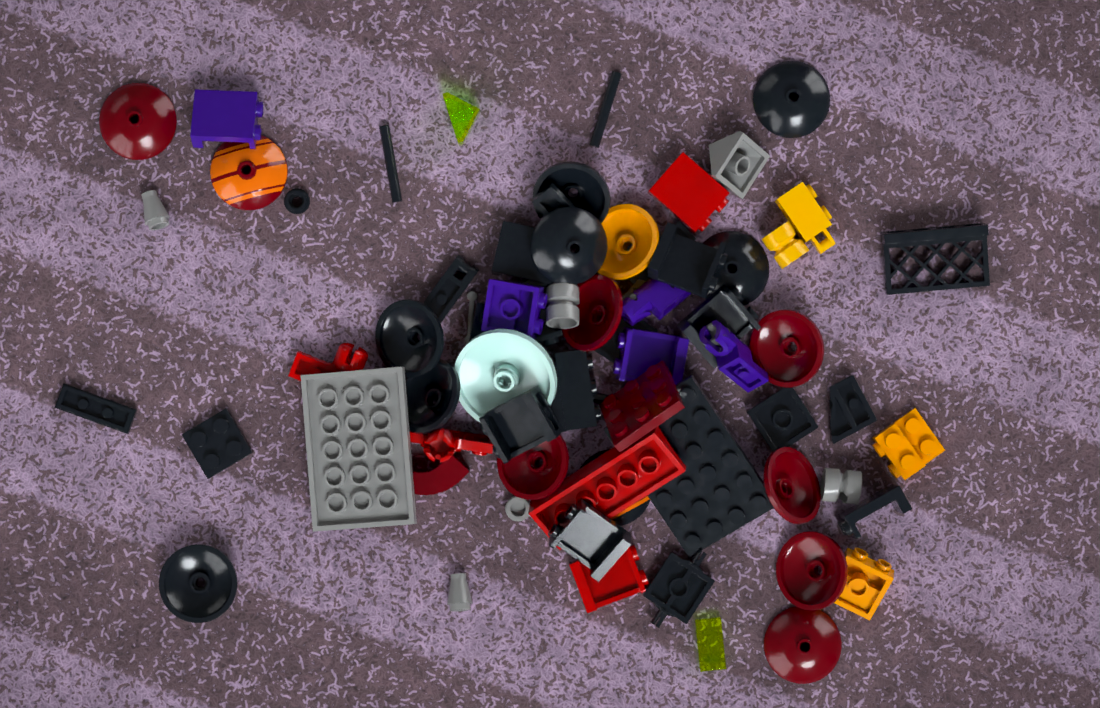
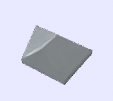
(736, 162)

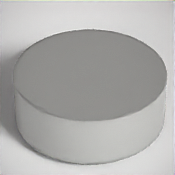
(517, 508)

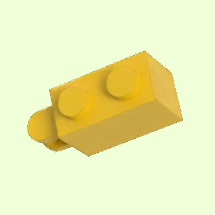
(806, 215)

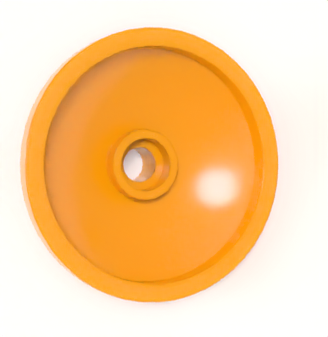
(626, 226)

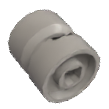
(562, 306)
(841, 486)

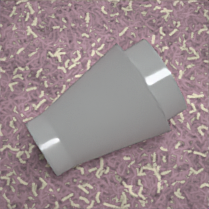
(154, 211)
(459, 594)

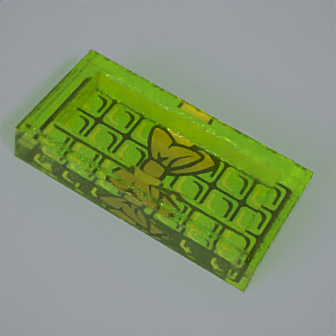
(710, 644)

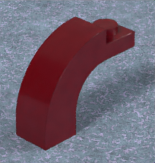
(441, 478)

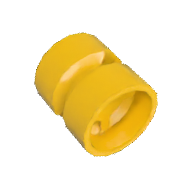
(785, 245)

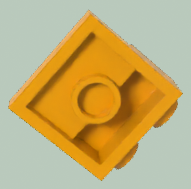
(907, 445)
(865, 583)

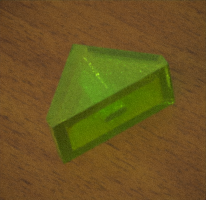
(462, 116)

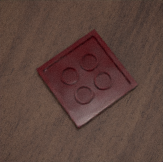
(641, 406)

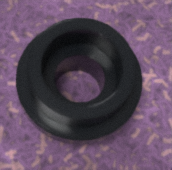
(288, 201)

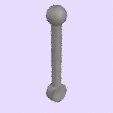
(471, 296)

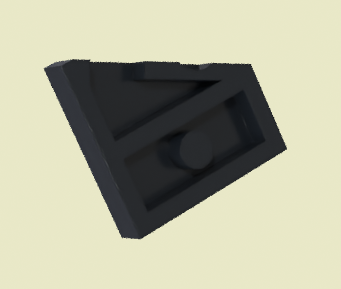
(848, 409)

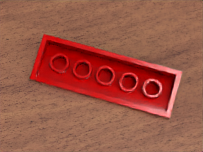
(612, 480)

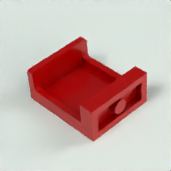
(689, 193)
(618, 583)

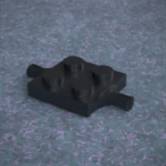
(678, 588)

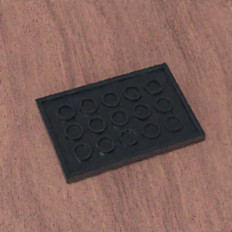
(719, 483)

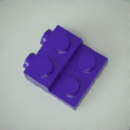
(514, 307)

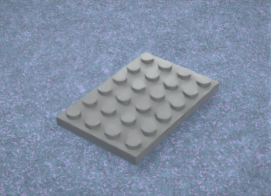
(358, 449)

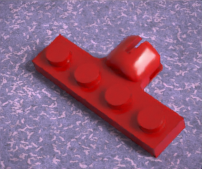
(307, 364)
(443, 443)

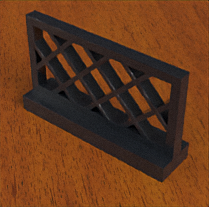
(928, 237)

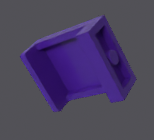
(225, 117)
(647, 348)

